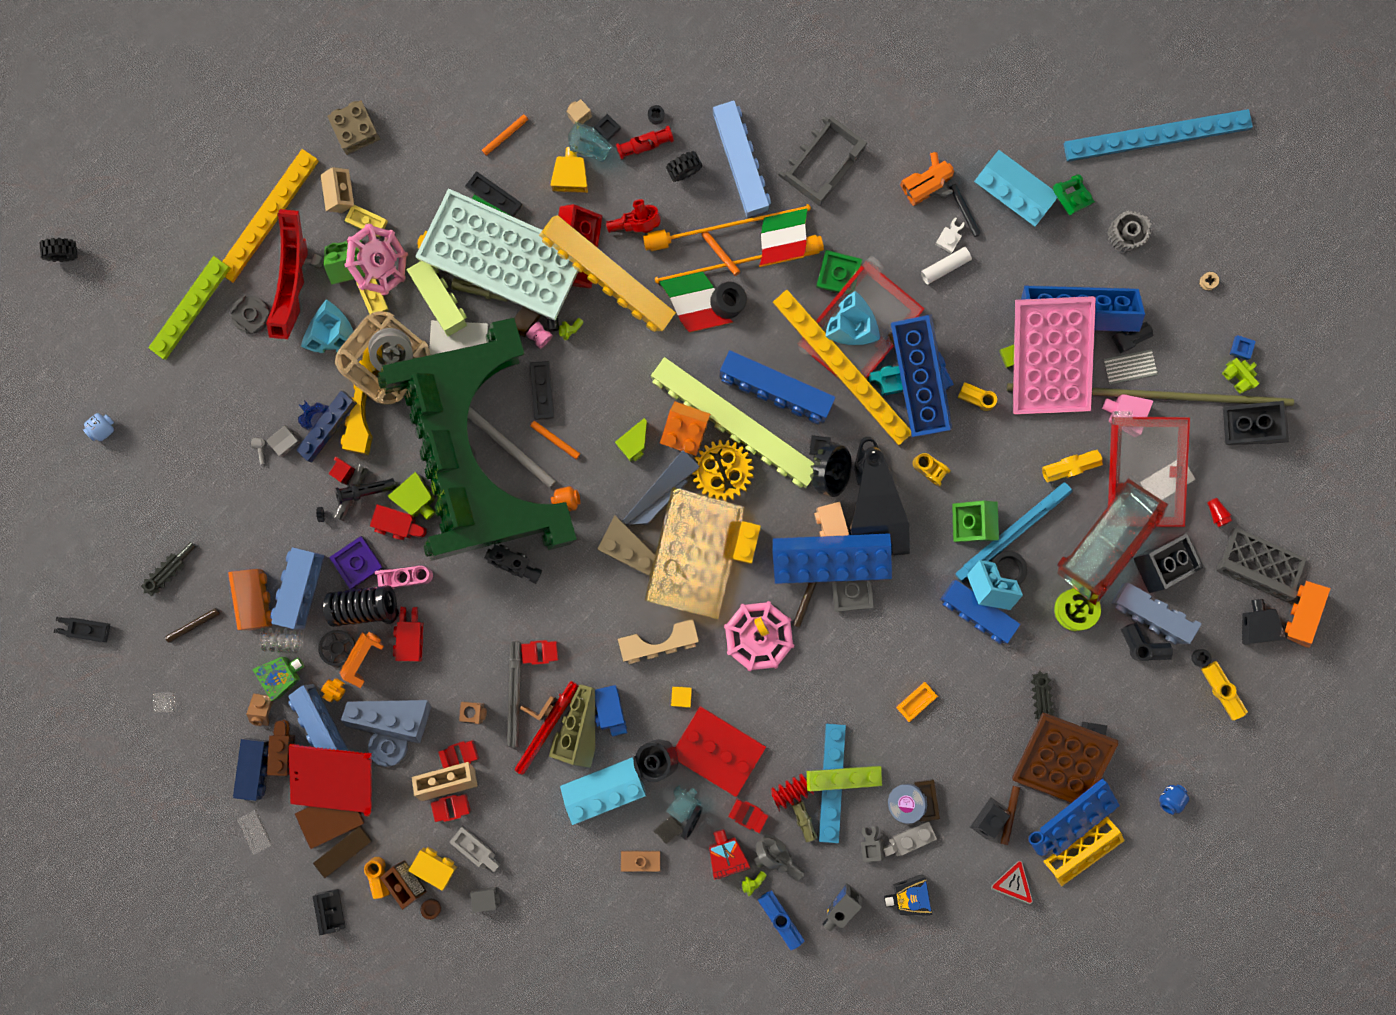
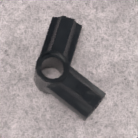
(1153, 651)

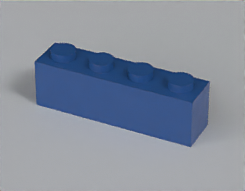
(986, 618)

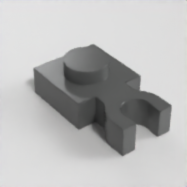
(872, 849)

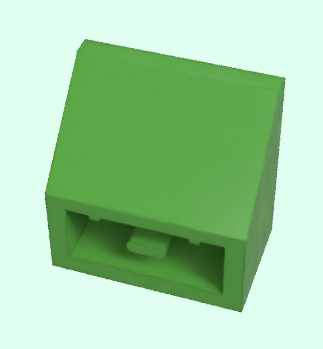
(334, 261)

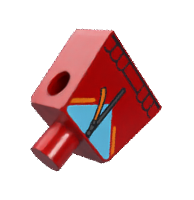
(726, 856)

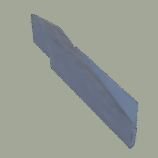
(659, 494)

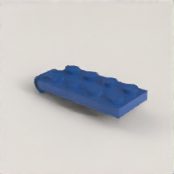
(1075, 820)

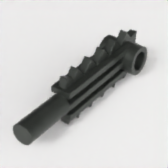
(168, 569)
(1042, 694)

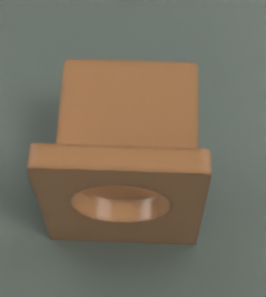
(545, 711)
(480, 712)

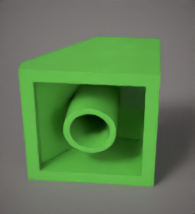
(975, 521)

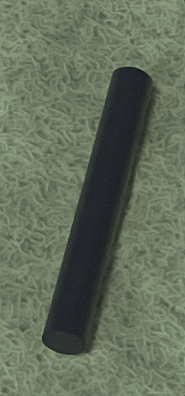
(965, 211)

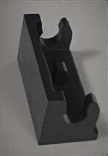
(328, 911)

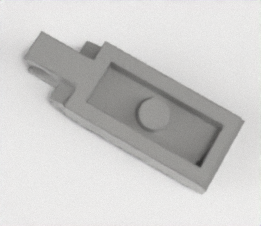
(910, 839)
(474, 849)

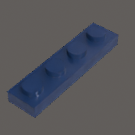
(326, 426)

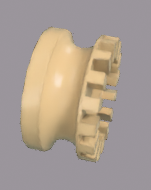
(1205, 285)

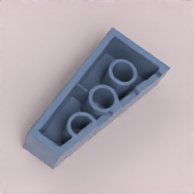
(1155, 614)
(389, 718)

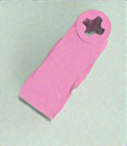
(392, 577)

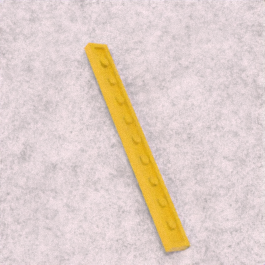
(842, 367)

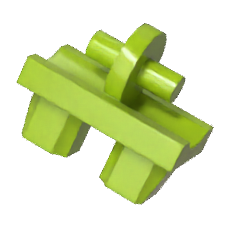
(1243, 372)

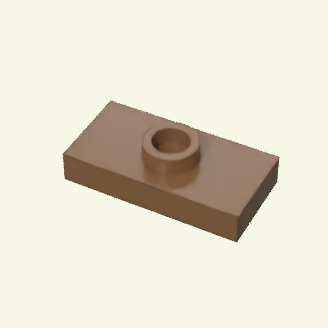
(640, 860)

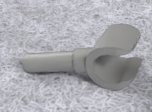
(316, 261)
(260, 444)

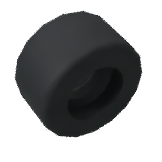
(720, 307)

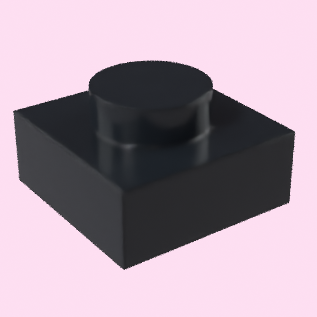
(607, 127)
(817, 443)

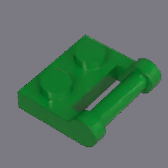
(1076, 200)

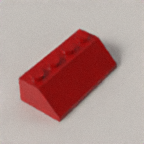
(588, 225)

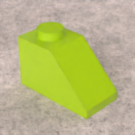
(633, 442)

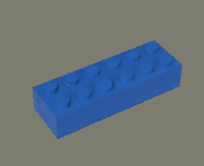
(1114, 307)
(921, 375)
(776, 387)
(832, 558)

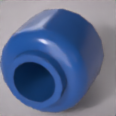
(1174, 799)

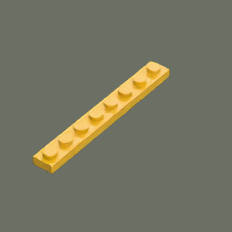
(268, 213)

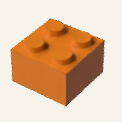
(685, 428)

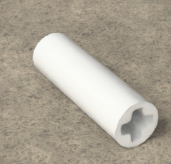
(946, 265)

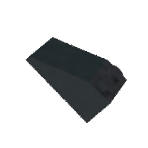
(1256, 423)
(1168, 563)

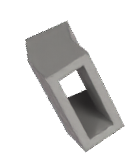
(283, 441)

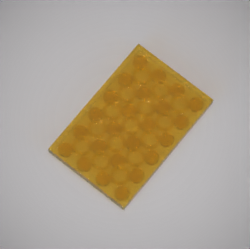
(694, 553)

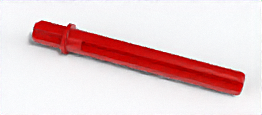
(560, 706)

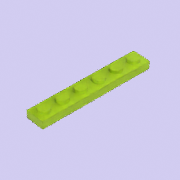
(189, 307)

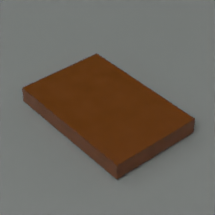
(325, 824)

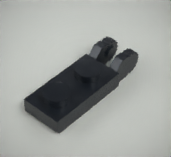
(84, 629)

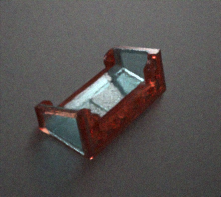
(1112, 541)

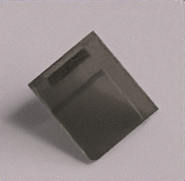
(668, 829)

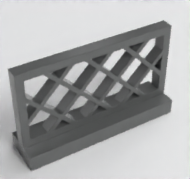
(1260, 580)

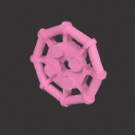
(367, 261)
(759, 647)

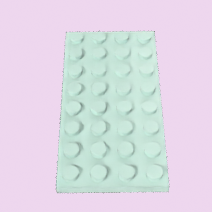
(497, 254)

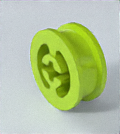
(1088, 619)

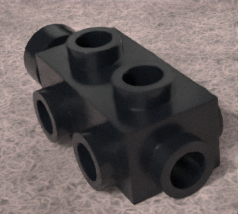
(511, 561)

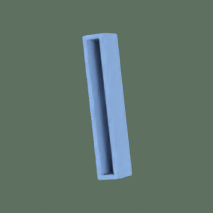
(740, 158)

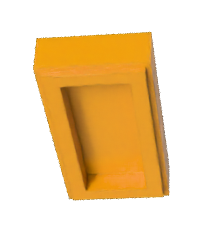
(916, 702)

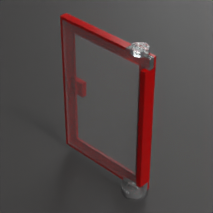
(888, 305)
(1154, 457)

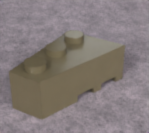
(626, 547)

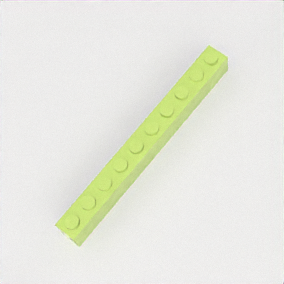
(734, 422)

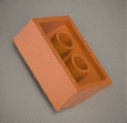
(250, 599)
(1307, 613)

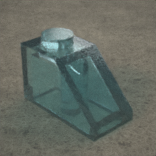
(588, 142)

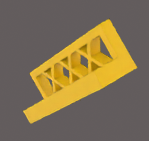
(1087, 856)

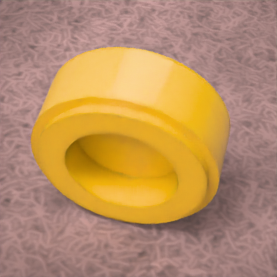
(761, 626)

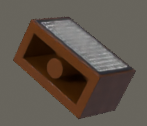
(403, 884)

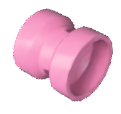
(539, 335)

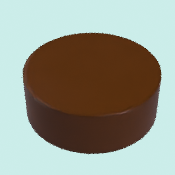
(430, 909)

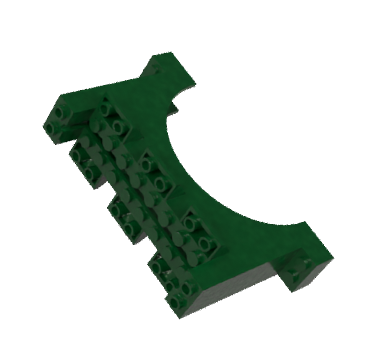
(469, 504)

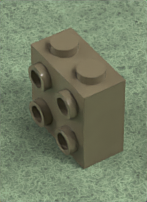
(353, 127)

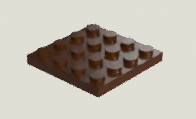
(1064, 758)

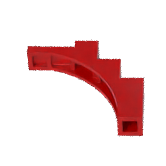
(290, 279)

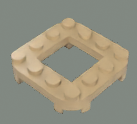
(357, 343)

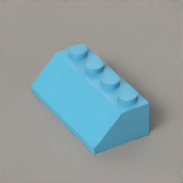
(1016, 188)
(602, 791)

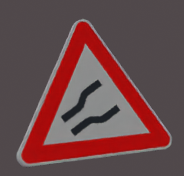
(1014, 884)

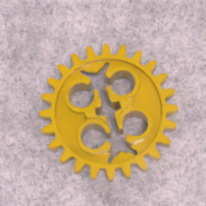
(739, 465)

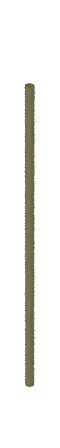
(1183, 396)

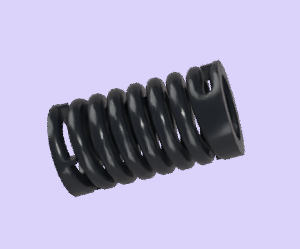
(360, 606)

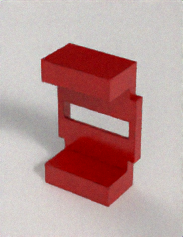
(549, 652)
(449, 758)
(460, 807)
(756, 819)

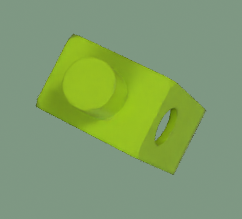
(414, 497)

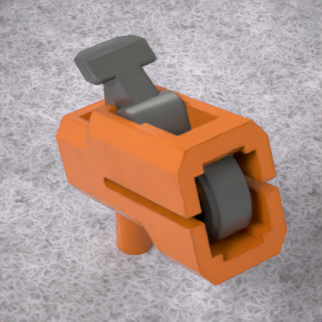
(929, 183)

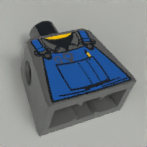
(843, 908)

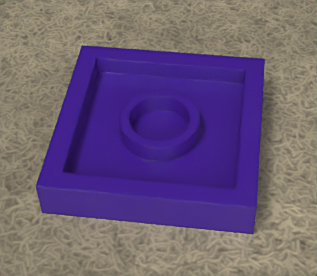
(356, 562)

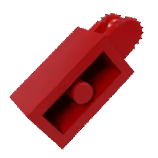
(408, 637)

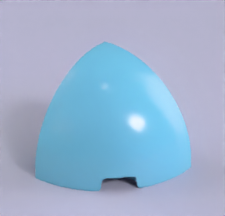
(854, 322)
(327, 329)

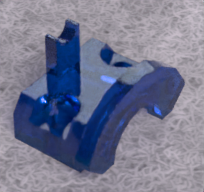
(305, 419)

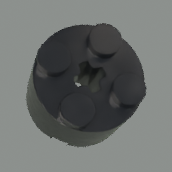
(666, 760)

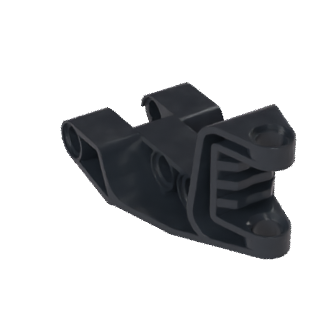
(878, 502)

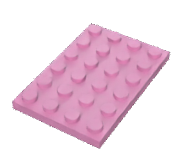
(1053, 355)

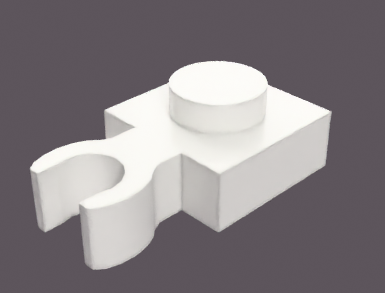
(949, 237)

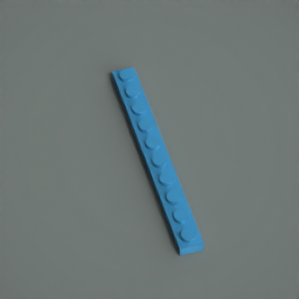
(1158, 135)

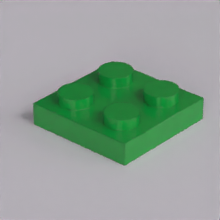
(837, 271)

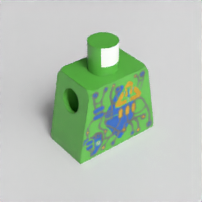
(278, 676)

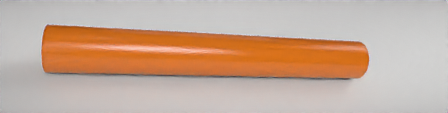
(504, 135)
(720, 252)
(554, 439)

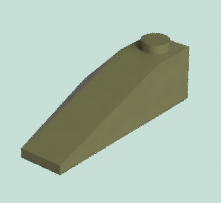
(577, 736)

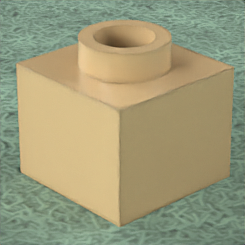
(579, 112)

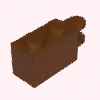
(279, 749)

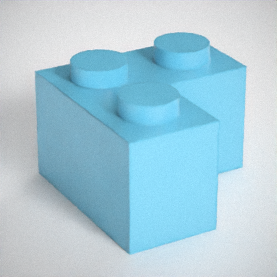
(991, 588)

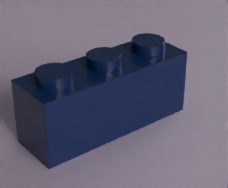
(251, 769)

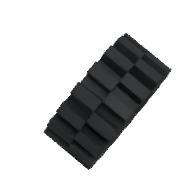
(684, 166)
(58, 249)

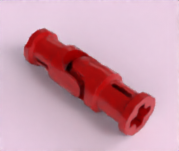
(641, 144)

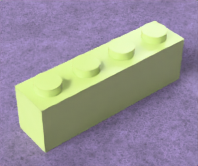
(437, 297)

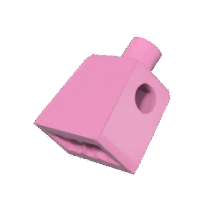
(1128, 403)

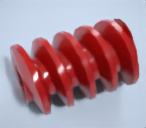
(790, 792)

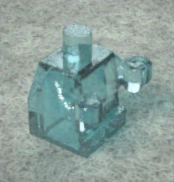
(683, 803)

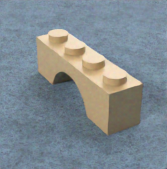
(634, 647)

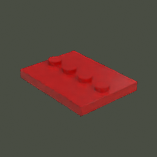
(718, 751)

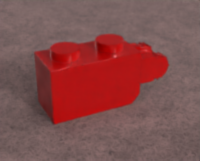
(396, 522)

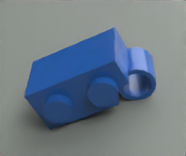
(610, 710)

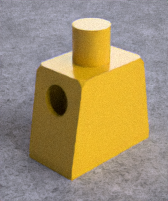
(569, 174)

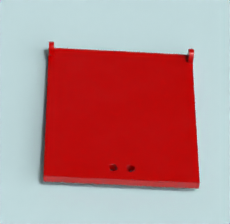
(330, 778)

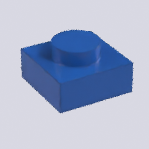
(1242, 347)

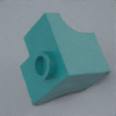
(887, 379)

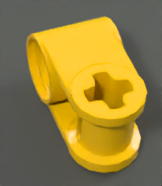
(932, 469)

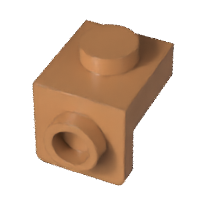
(259, 710)

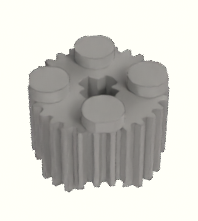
(1120, 234)

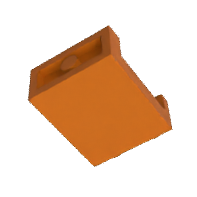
(356, 657)

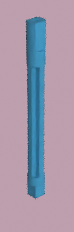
(1016, 529)

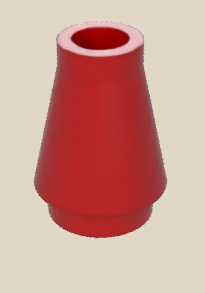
(1219, 513)

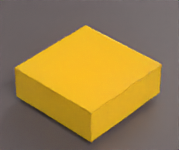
(681, 696)

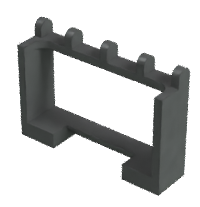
(859, 146)

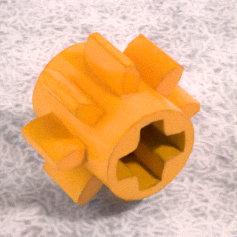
(333, 690)

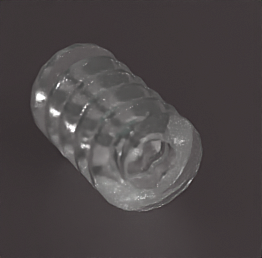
(281, 642)

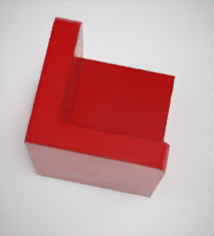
(342, 471)

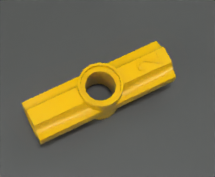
(1072, 466)
(1231, 700)

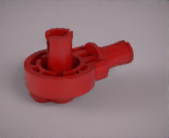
(637, 220)

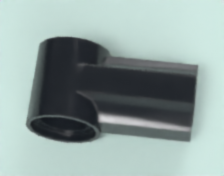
(1127, 340)

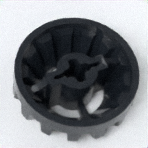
(831, 470)

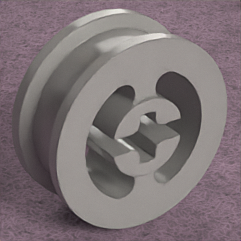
(389, 339)

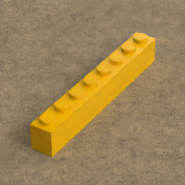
(606, 273)

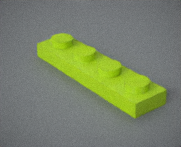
(844, 778)

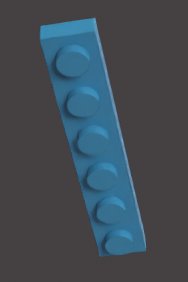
(831, 799)

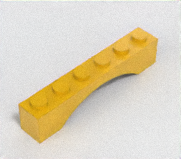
(357, 435)

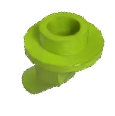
(566, 330)
(750, 885)

